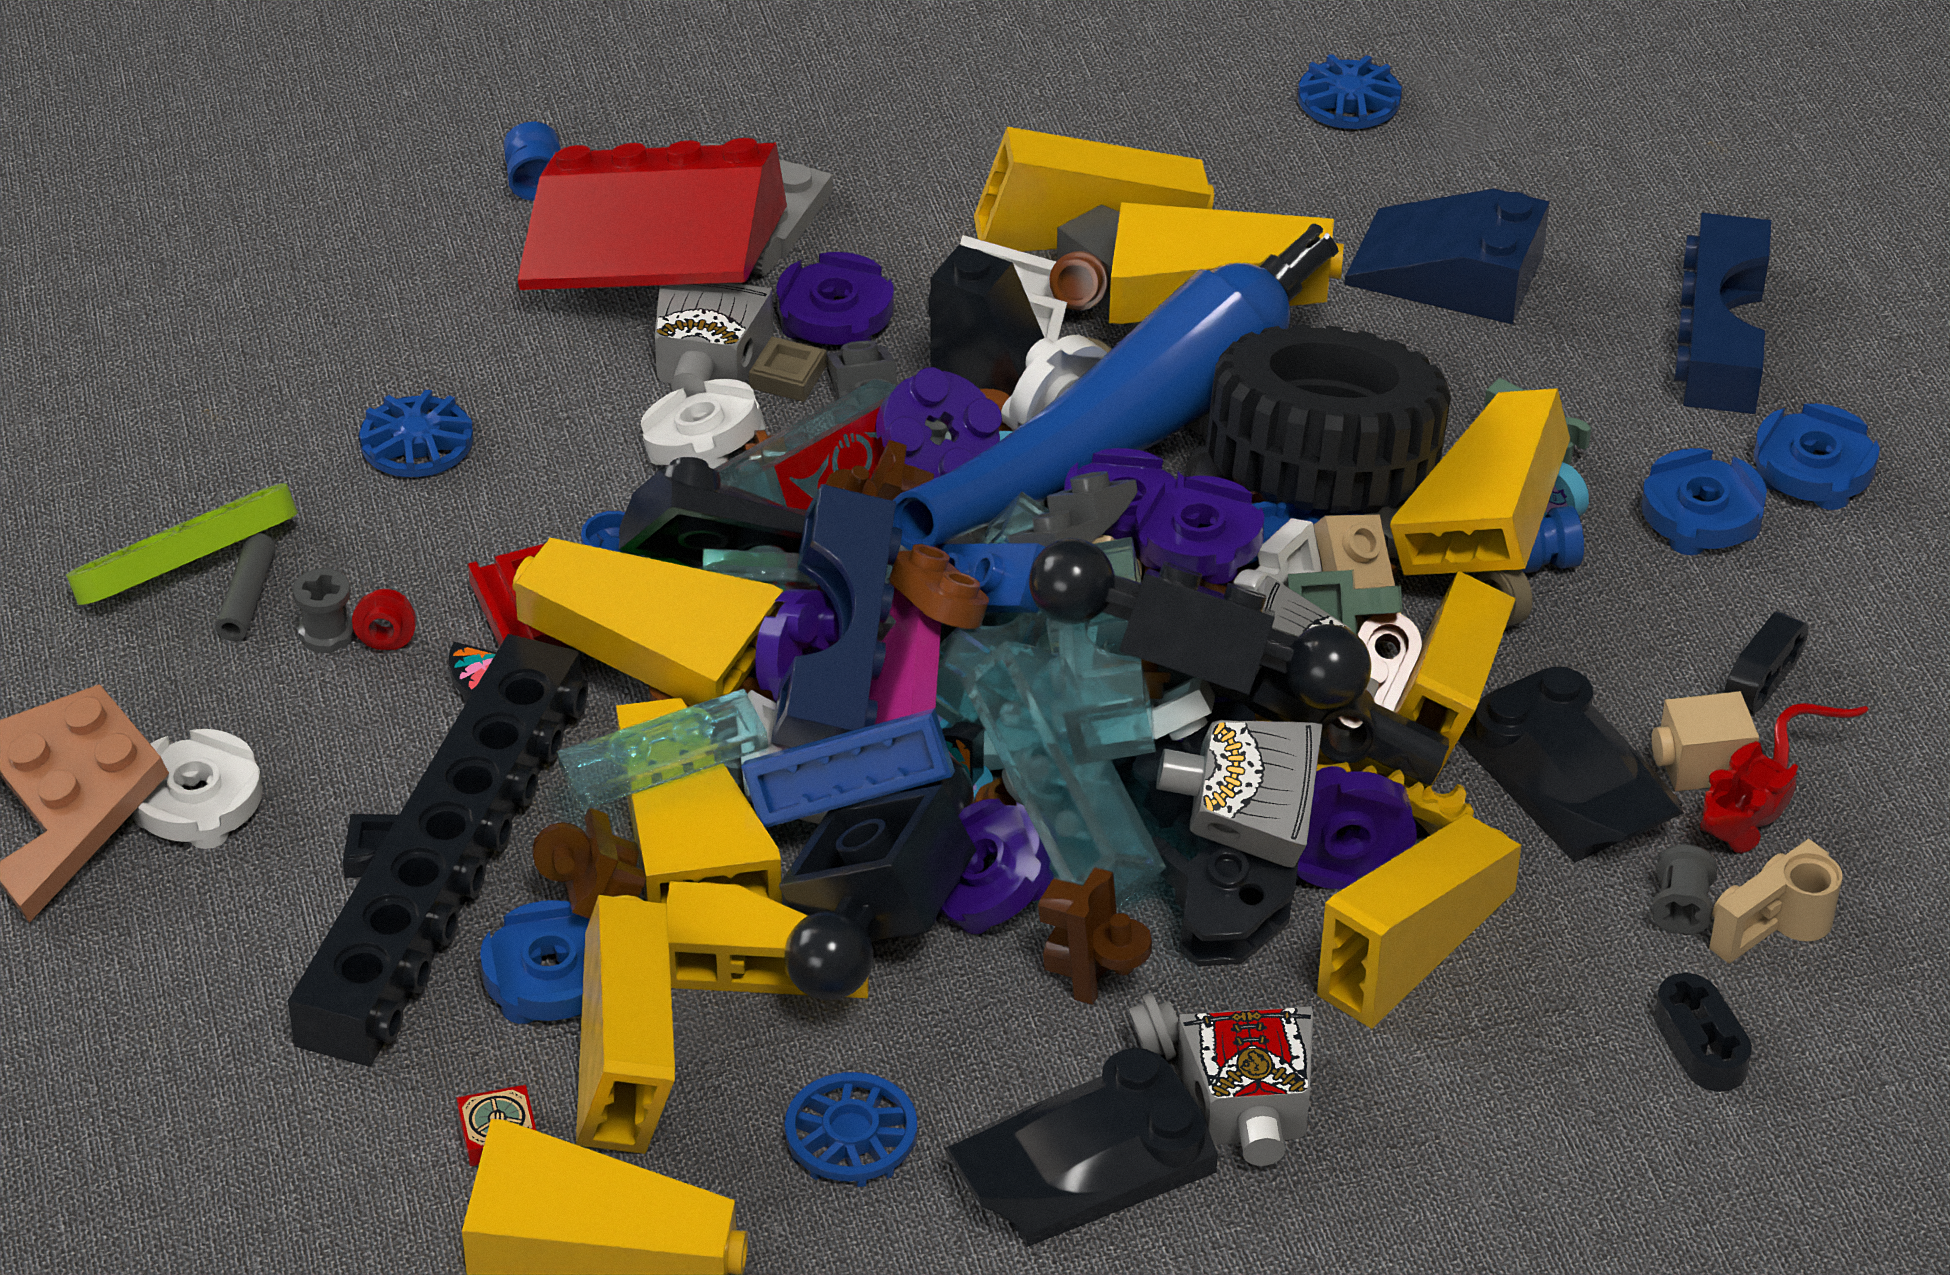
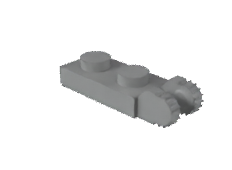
(805, 195)

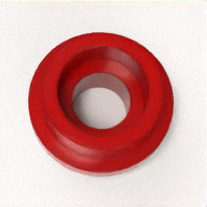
(386, 605)

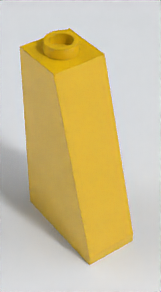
(1055, 178)
(1168, 244)
(1487, 491)
(646, 616)
(1456, 658)
(698, 826)
(1411, 915)
(625, 1025)
(580, 1212)

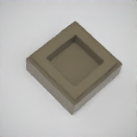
(787, 369)

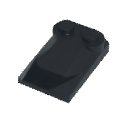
(691, 511)
(1567, 763)
(1089, 1149)

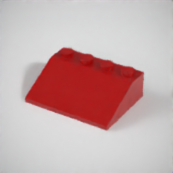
(652, 215)

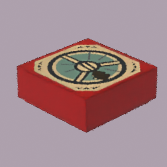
(478, 1109)

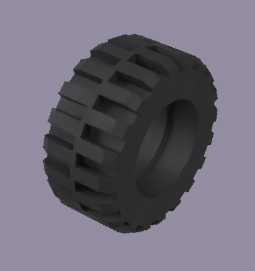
(1326, 418)

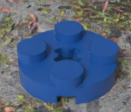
(1787, 462)
(1731, 505)
(514, 958)

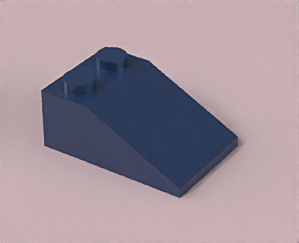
(1456, 252)

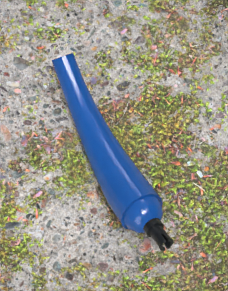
(1129, 399)

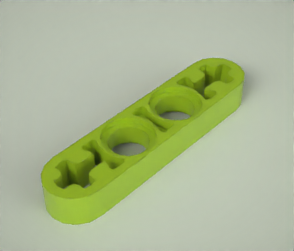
(181, 544)

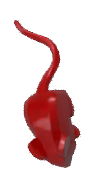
(1757, 787)

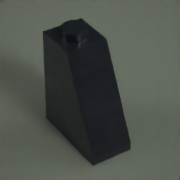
(981, 320)

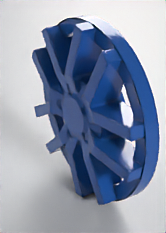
(1346, 89)
(415, 434)
(851, 1128)

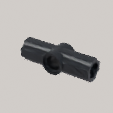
(1382, 739)

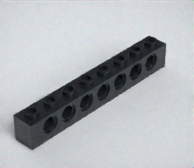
(437, 852)

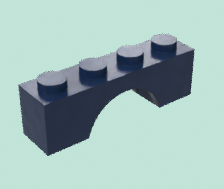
(1723, 352)
(847, 553)

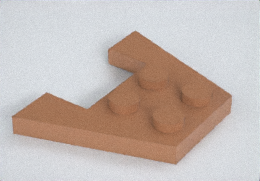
(80, 777)

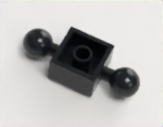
(1199, 628)
(872, 877)

